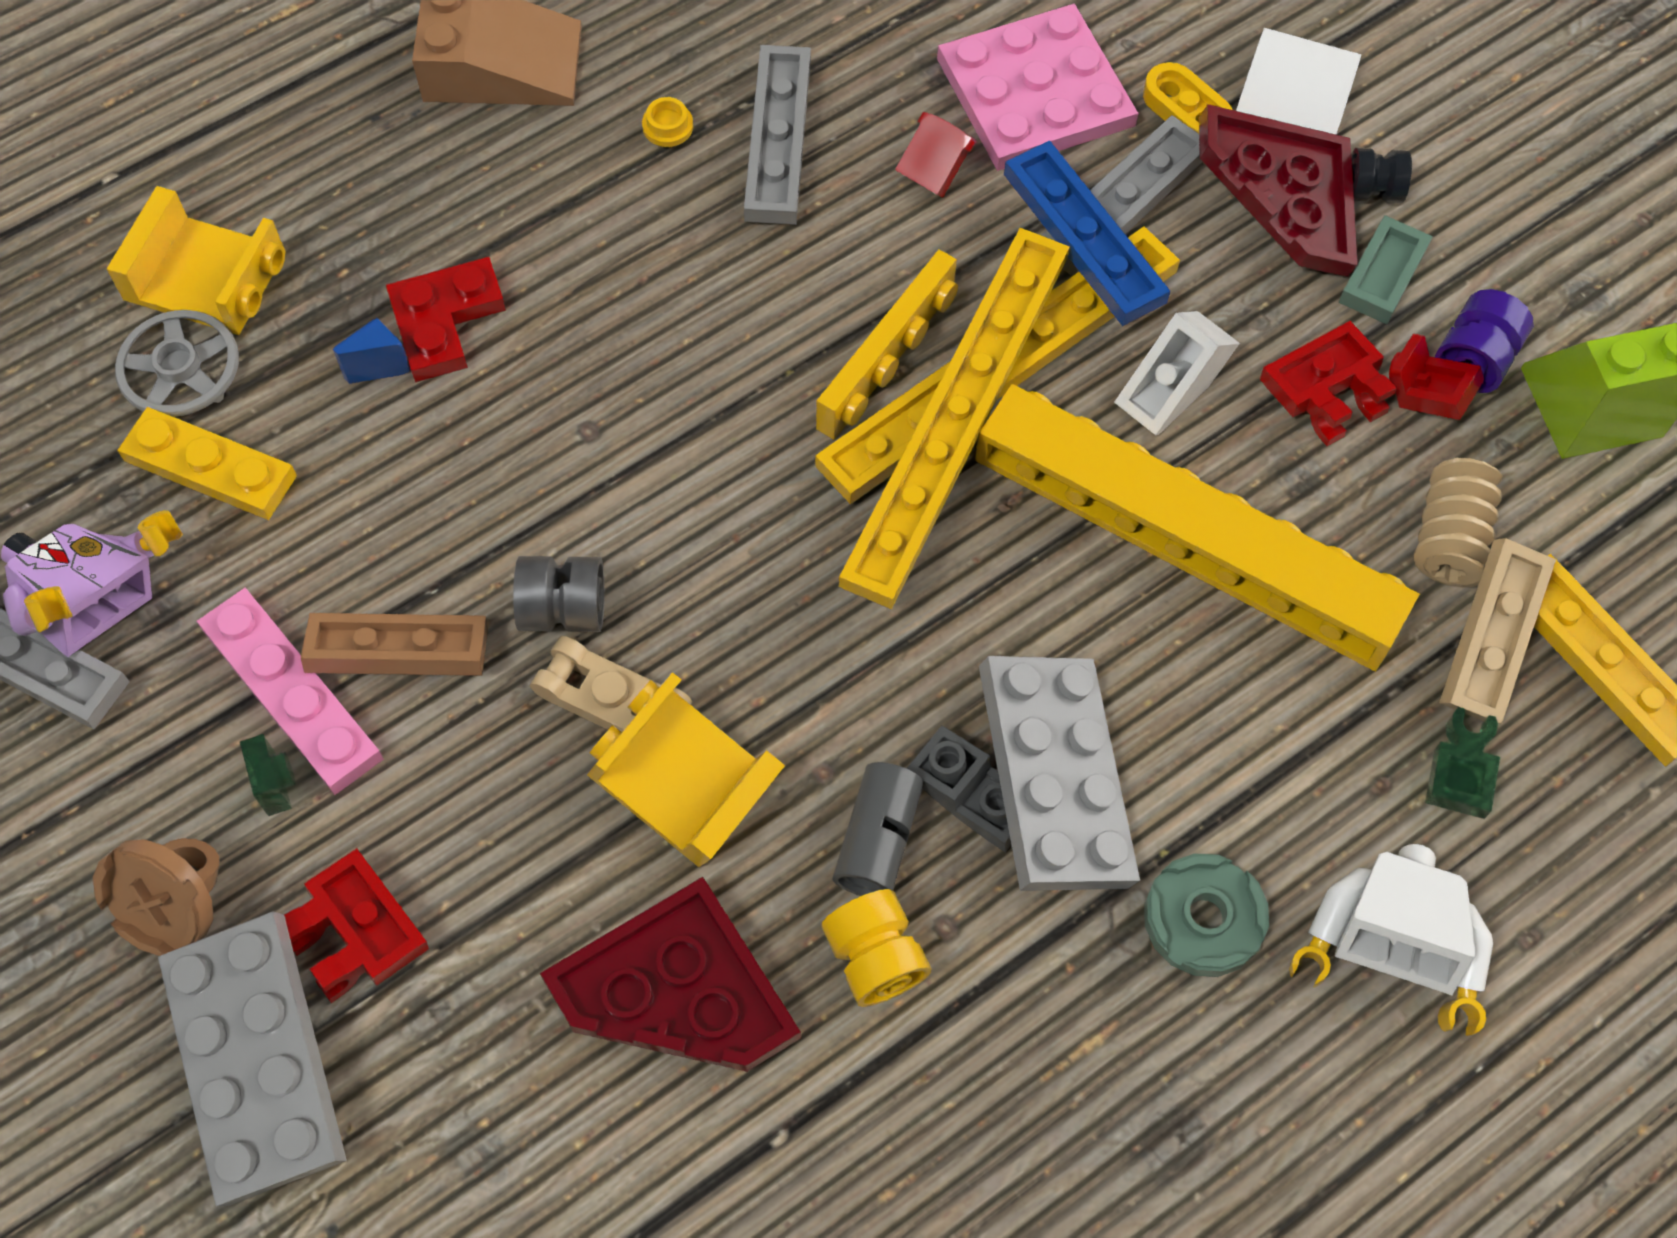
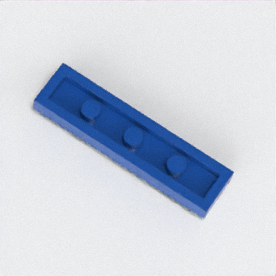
(1095, 240)

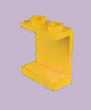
(194, 265)
(680, 772)

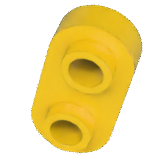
(1188, 93)

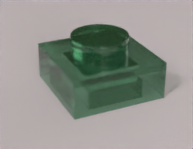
(268, 774)

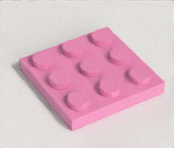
(1036, 85)

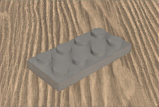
(1057, 774)
(251, 1059)

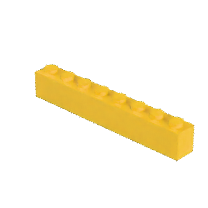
(1196, 526)

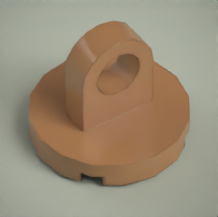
(157, 892)

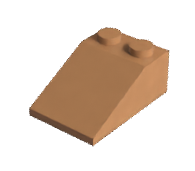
(495, 53)

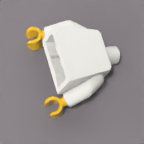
(1409, 925)

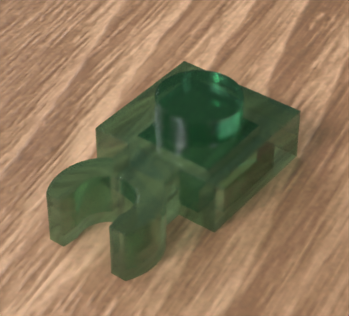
(1461, 772)

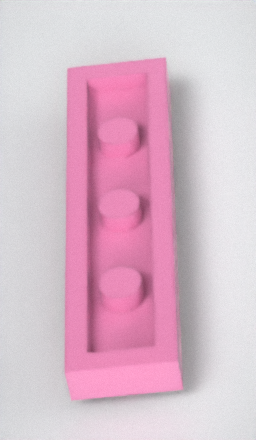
(294, 699)

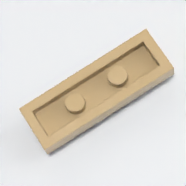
(1497, 630)

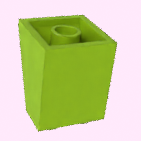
(1607, 390)

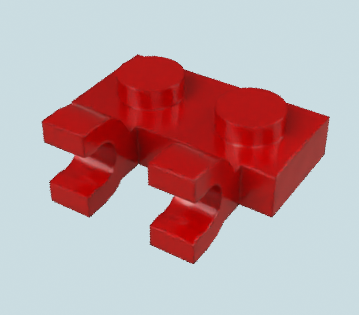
(1325, 367)
(365, 917)

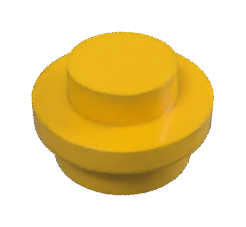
(667, 122)

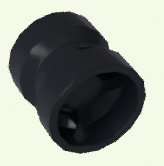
(1381, 175)

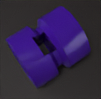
(1488, 335)

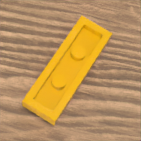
(207, 463)

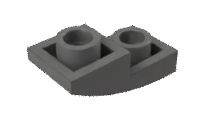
(964, 784)

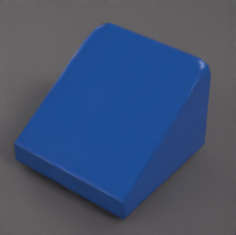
(371, 354)

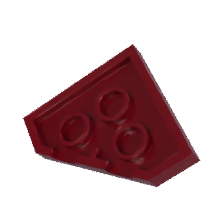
(1289, 181)
(675, 986)

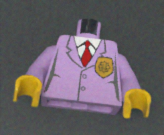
(81, 580)

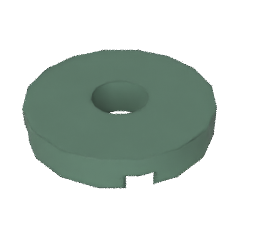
(1197, 948)

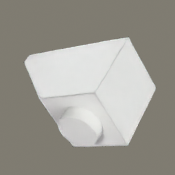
(1176, 370)

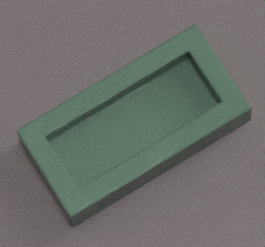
(1385, 269)

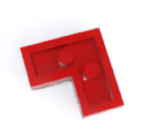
(431, 307)

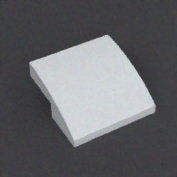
(1299, 81)

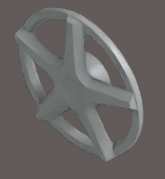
(178, 362)

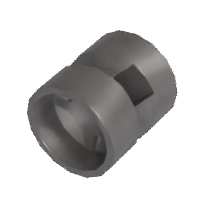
(558, 594)

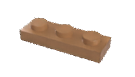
(394, 644)

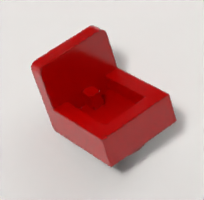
(1433, 383)

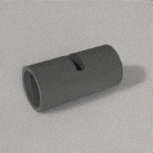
(878, 829)

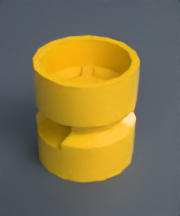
(871, 937)

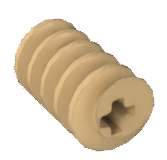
(1458, 521)

